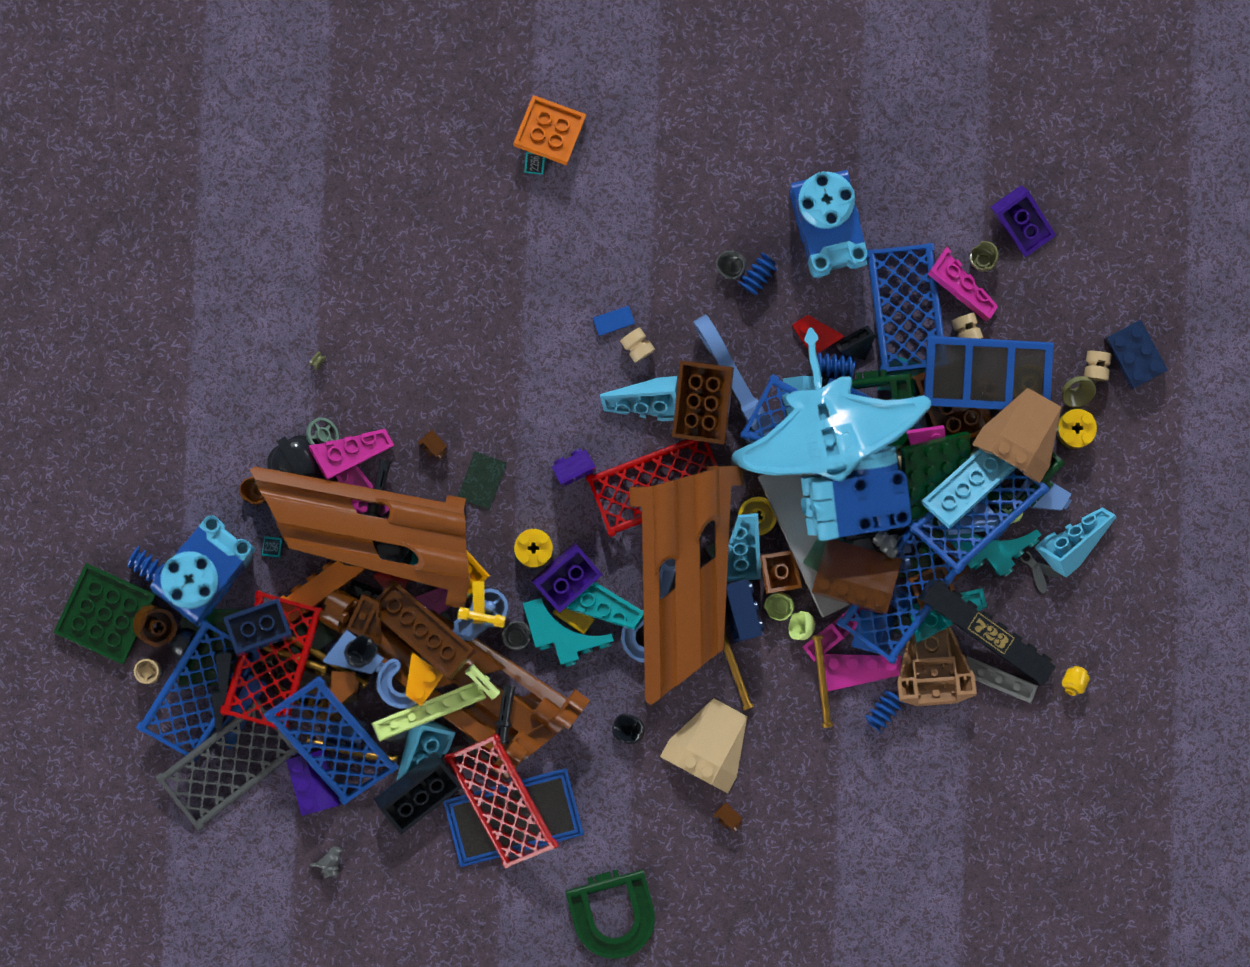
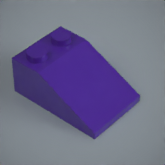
(1023, 220)
(573, 468)

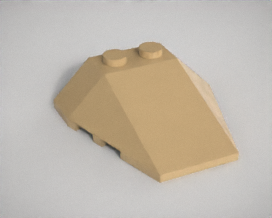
(710, 745)

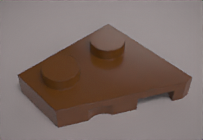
(367, 619)

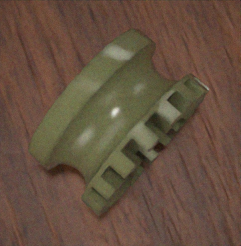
(317, 360)

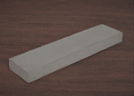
(1002, 680)

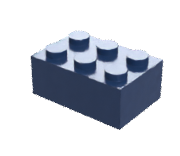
(1136, 354)
(742, 611)
(257, 627)

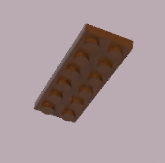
(423, 630)

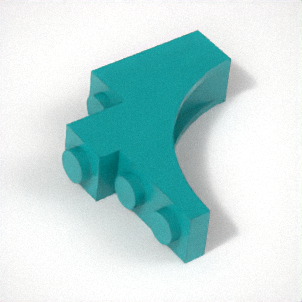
(997, 552)
(547, 630)

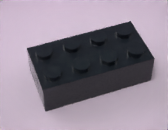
(417, 793)

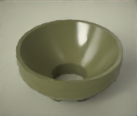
(1081, 395)

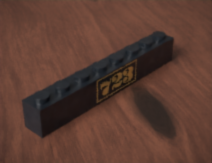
(986, 631)

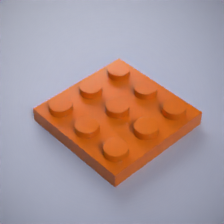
(549, 130)

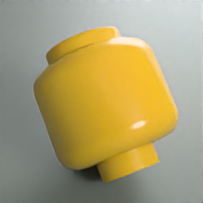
(1075, 680)

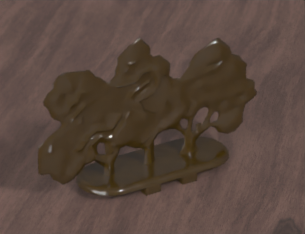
(308, 676)

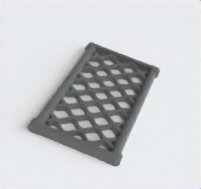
(168, 774)

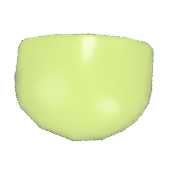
(779, 606)
(801, 625)

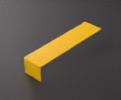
(478, 598)

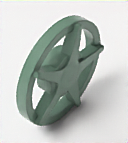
(321, 434)

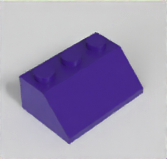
(566, 577)
(310, 789)

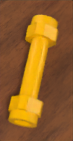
(465, 614)

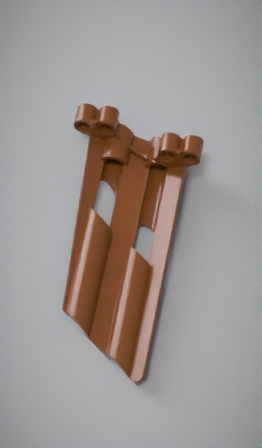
(322, 521)
(690, 620)
(533, 716)

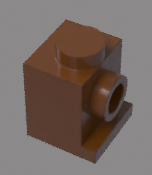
(434, 445)
(728, 816)

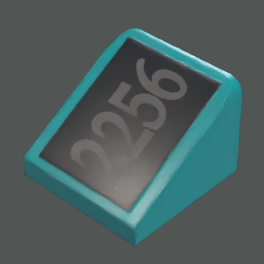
(534, 163)
(272, 547)

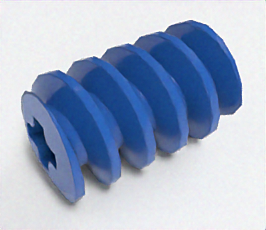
(758, 274)
(836, 366)
(144, 564)
(883, 711)

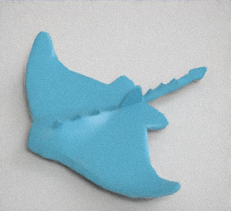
(829, 428)

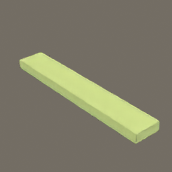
(429, 711)

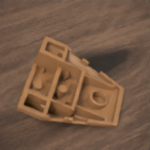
(1023, 434)
(935, 672)

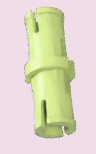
(482, 682)

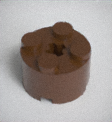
(338, 610)
(144, 623)

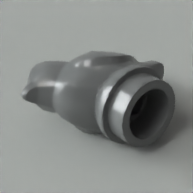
(886, 543)
(329, 862)

